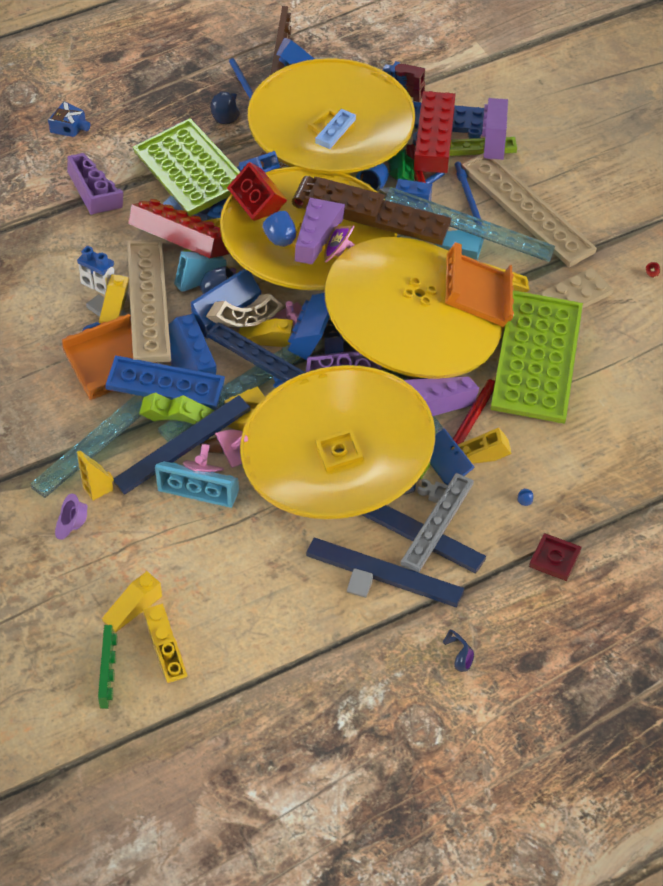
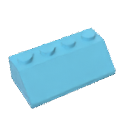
(197, 484)

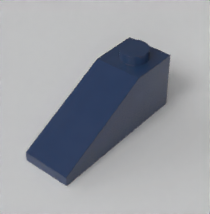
(332, 339)

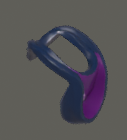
(465, 657)

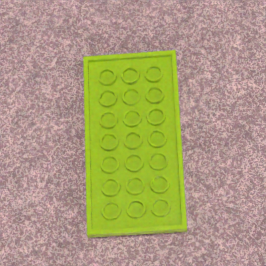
(188, 166)
(537, 358)

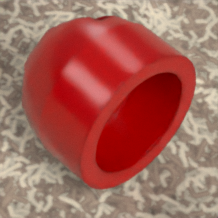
(651, 265)

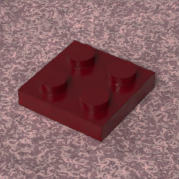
(555, 557)

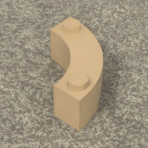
(260, 310)

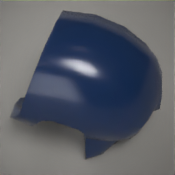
(224, 108)
(215, 277)

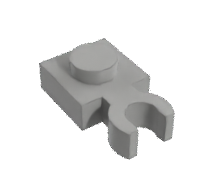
(434, 491)

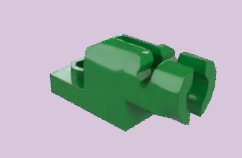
(401, 166)

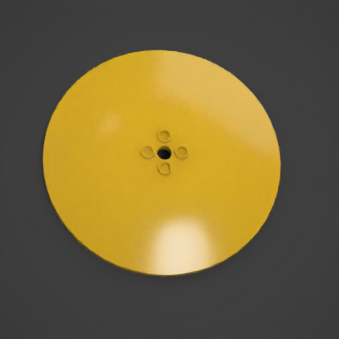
(305, 96)
(275, 263)
(381, 317)
(347, 407)

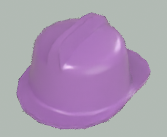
(72, 516)

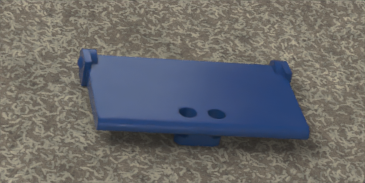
(448, 461)

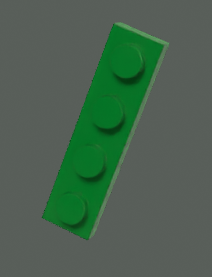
(107, 674)

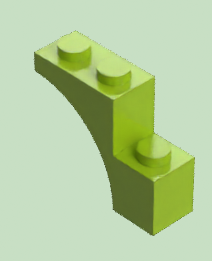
(181, 408)

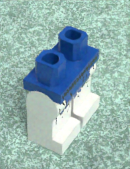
(95, 268)

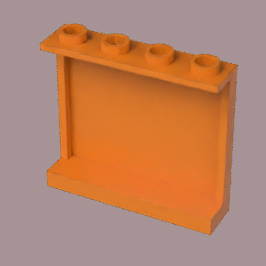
(478, 287)
(94, 351)

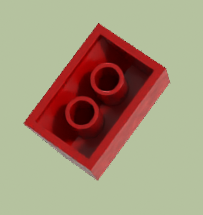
(256, 192)

